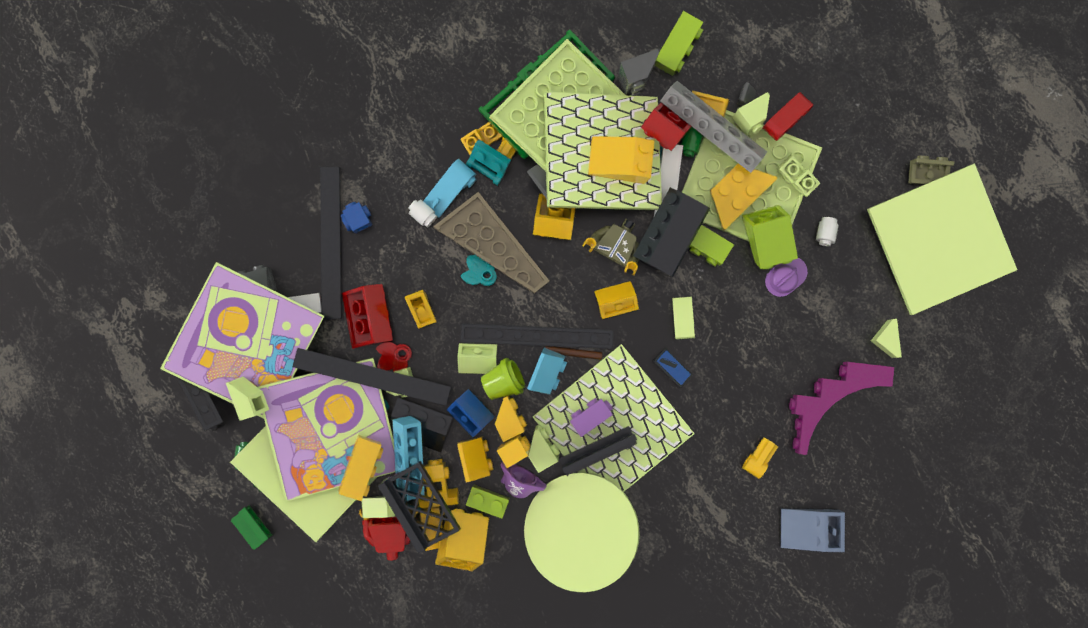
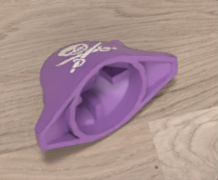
(520, 481)

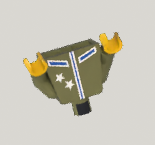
(616, 244)

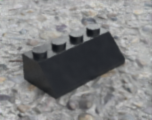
(671, 231)

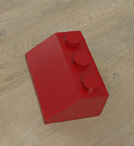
(367, 316)

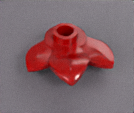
(390, 357)

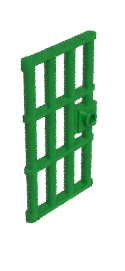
(526, 72)

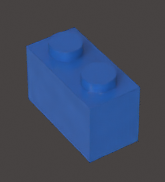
(470, 413)

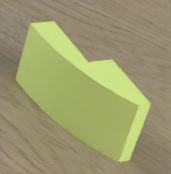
(799, 177)
(683, 318)

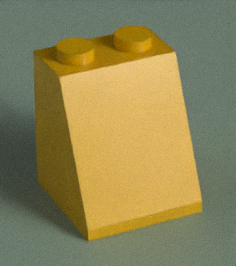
(466, 547)

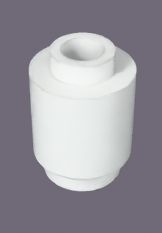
(422, 213)
(827, 231)

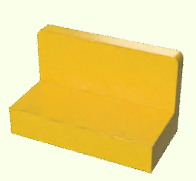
(616, 300)

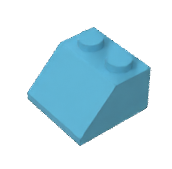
(546, 372)

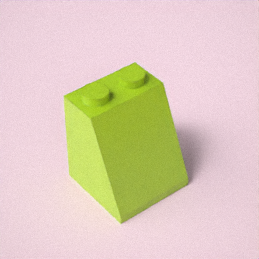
(770, 236)

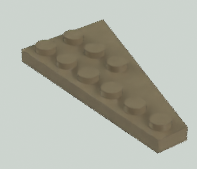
(485, 235)

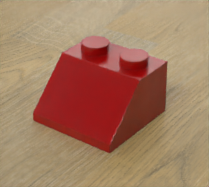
(665, 127)

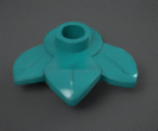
(477, 270)

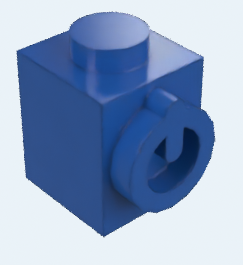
(356, 217)

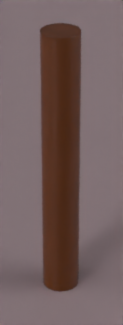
(576, 352)

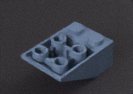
(813, 529)

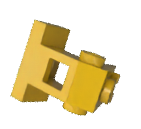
(439, 473)

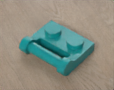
(491, 159)

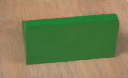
(251, 527)

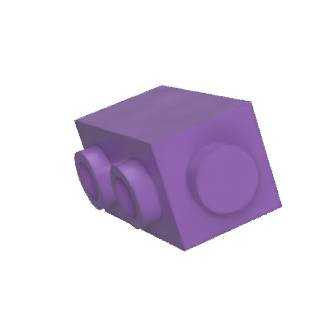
(591, 417)

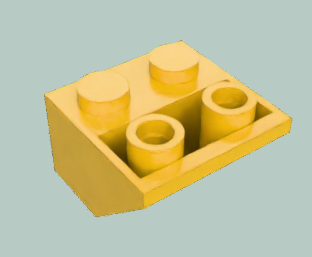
(508, 421)

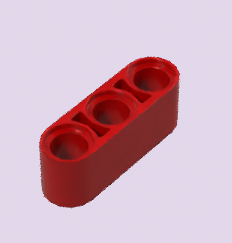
(788, 116)

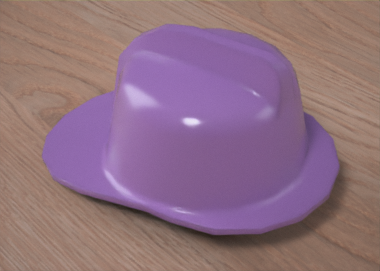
(786, 277)

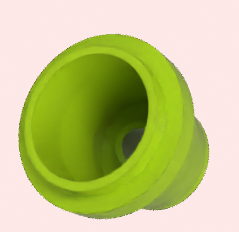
(503, 380)

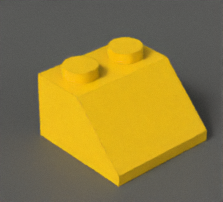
(553, 221)
(474, 458)

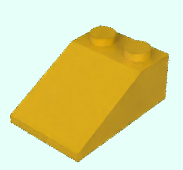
(621, 158)

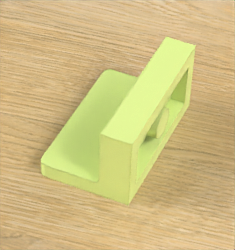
(476, 358)

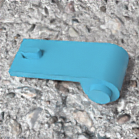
(449, 186)

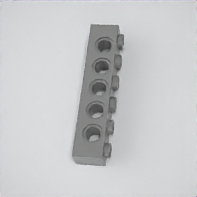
(713, 126)

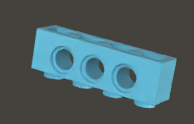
(407, 450)

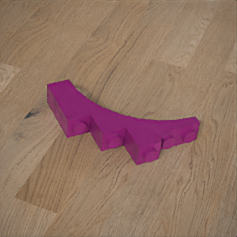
(811, 409)

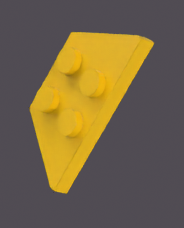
(738, 192)

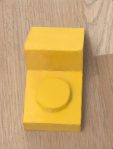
(420, 308)

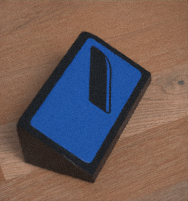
(672, 368)

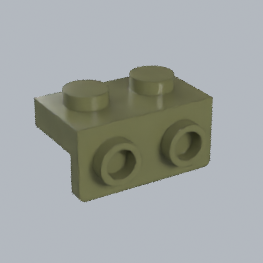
(926, 170)

